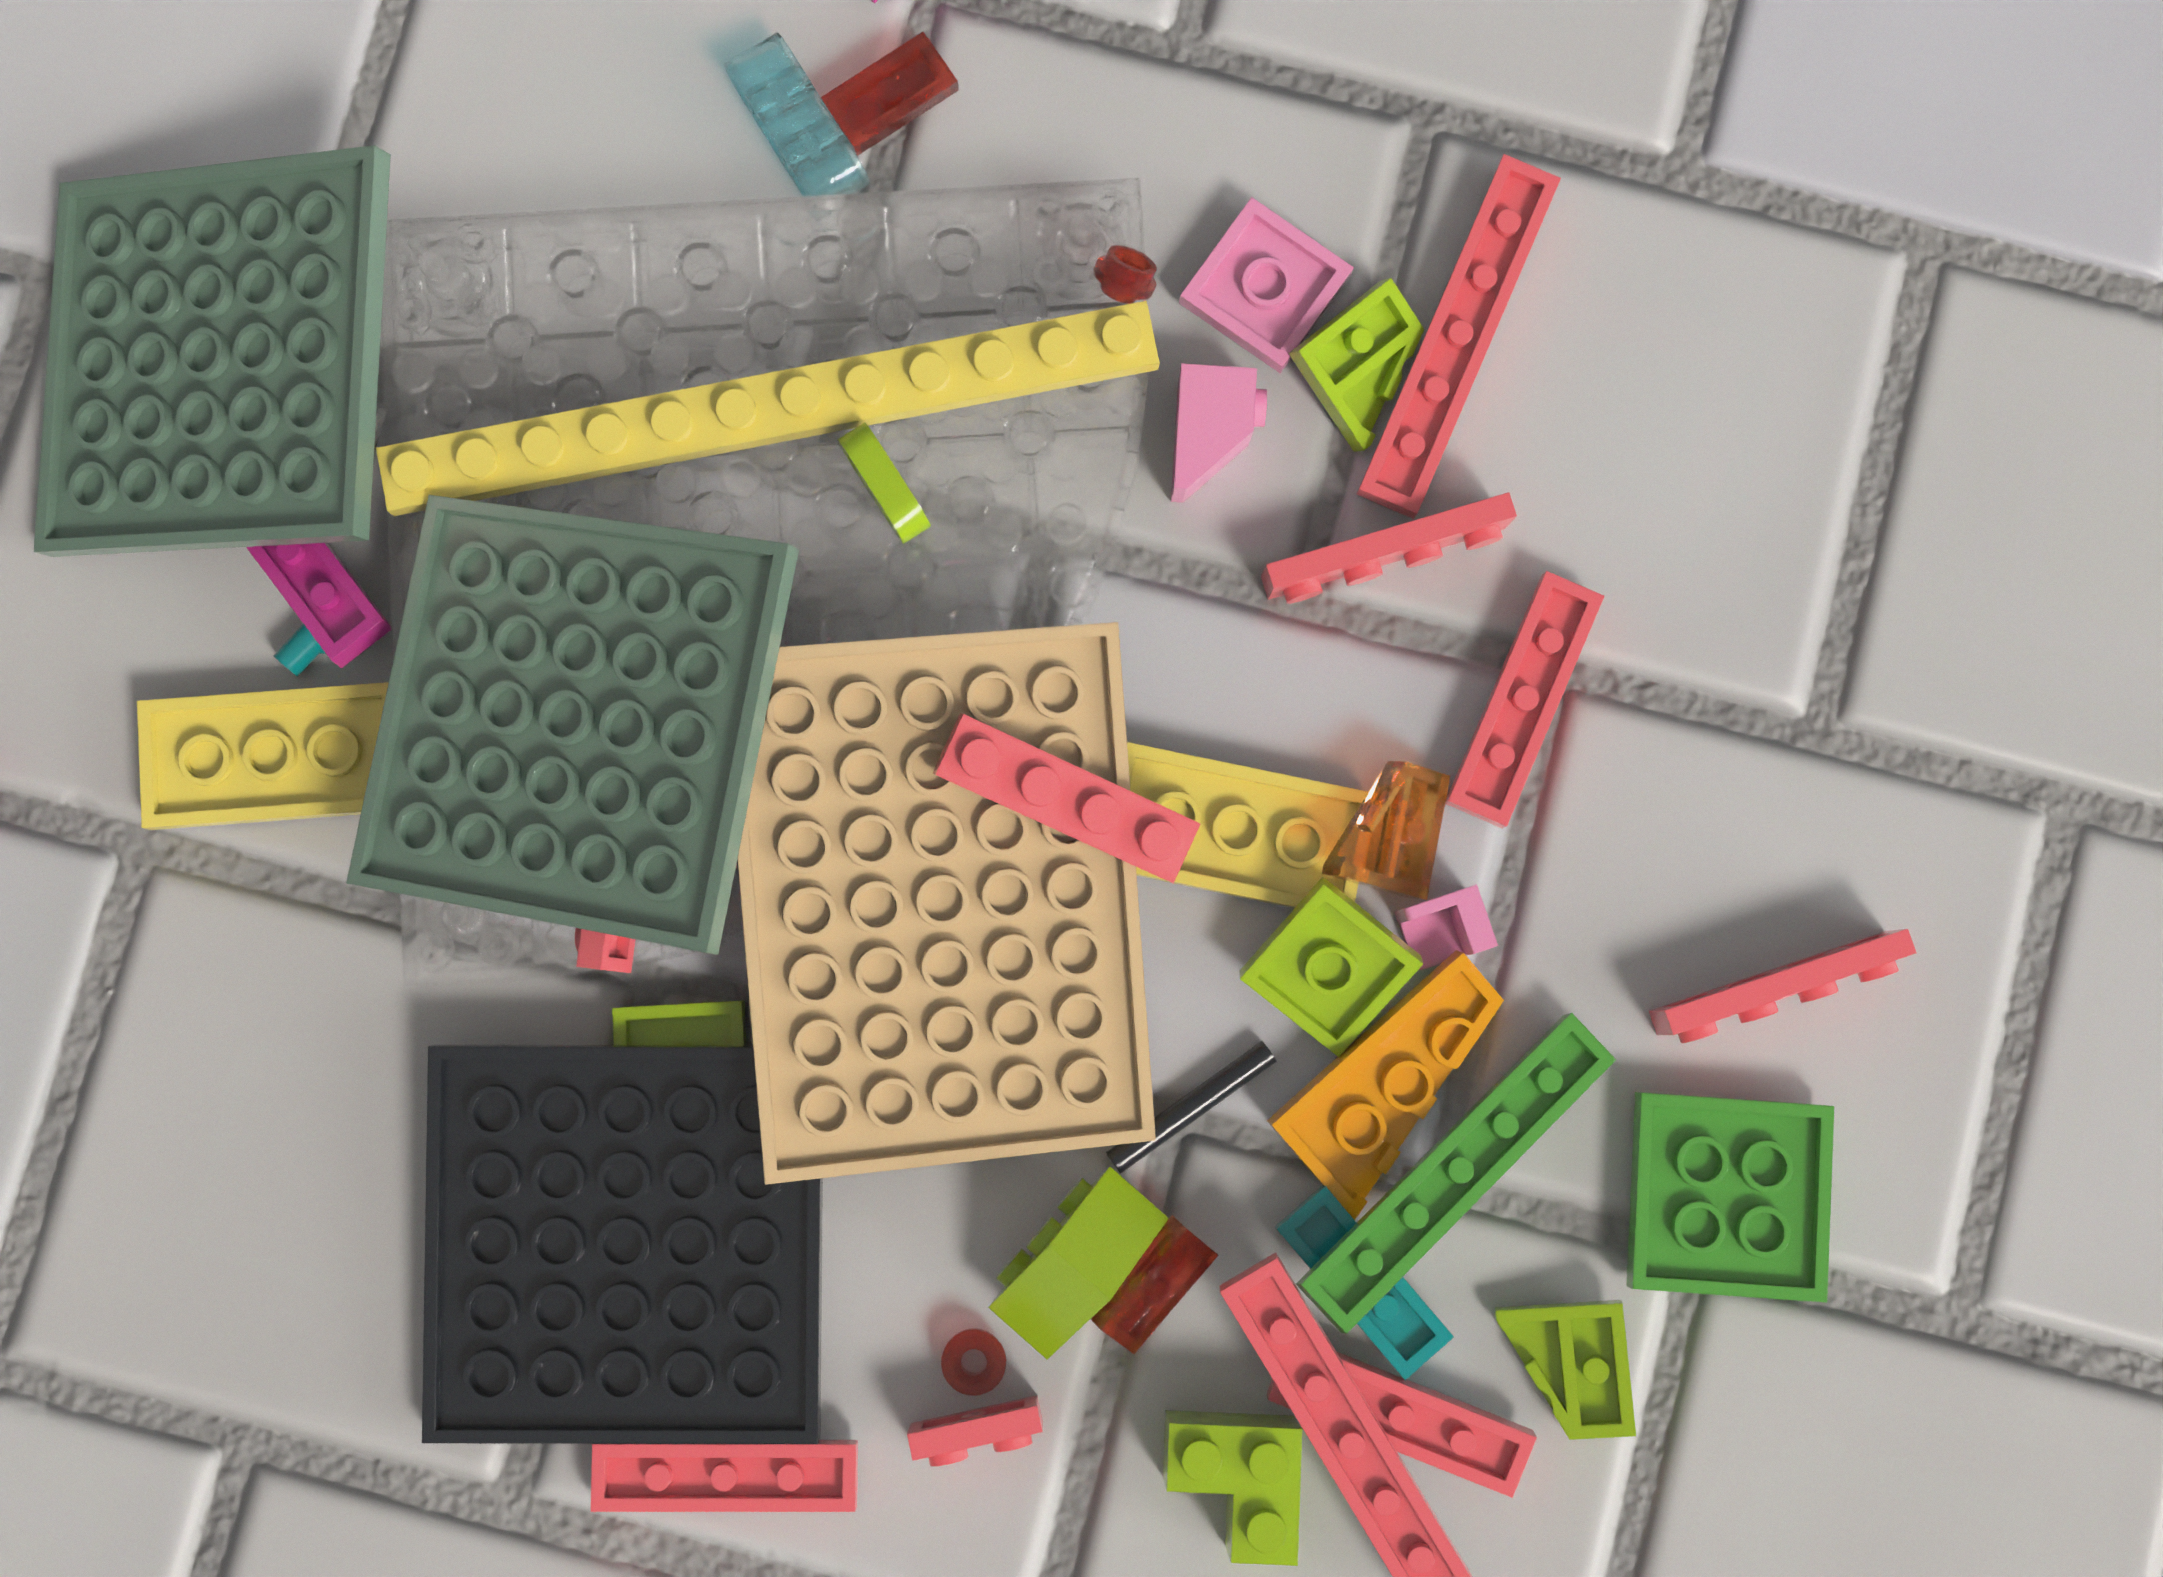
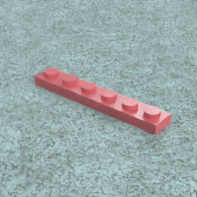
(1458, 336)
(1340, 1423)

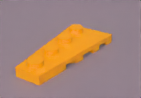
(1373, 1094)

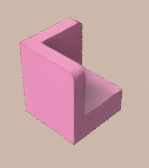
(1447, 925)

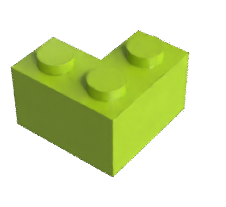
(1076, 1261)
(1253, 1463)

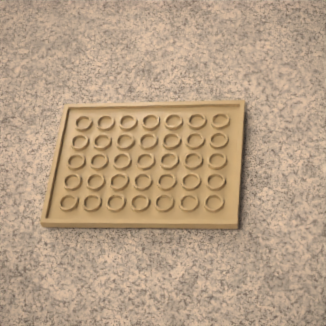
(918, 953)

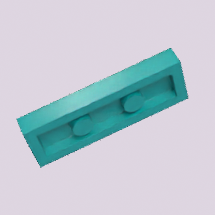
(1401, 1321)

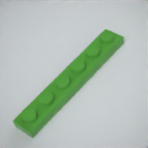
(1455, 1173)

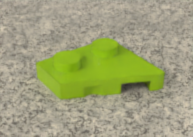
(1359, 359)
(1577, 1363)

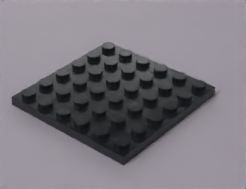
(613, 1252)

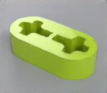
(884, 483)

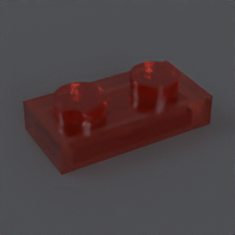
(890, 93)
(1155, 1285)

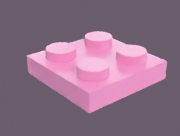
(1265, 284)

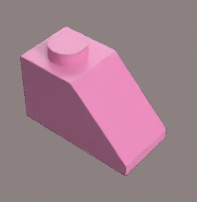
(1212, 422)

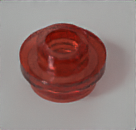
(1126, 274)
(973, 1382)

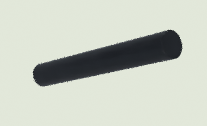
(1196, 1104)

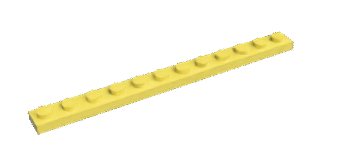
(769, 408)

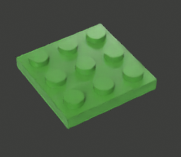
(1730, 1197)

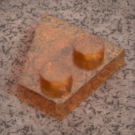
(1394, 832)

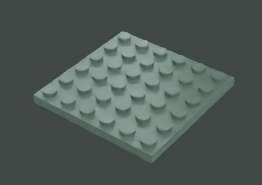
(214, 356)
(574, 720)

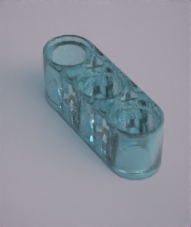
(795, 120)

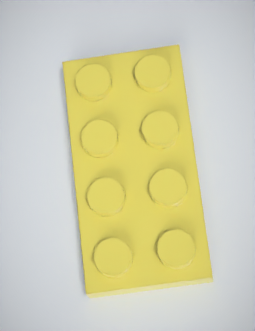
(257, 755)
(1257, 829)

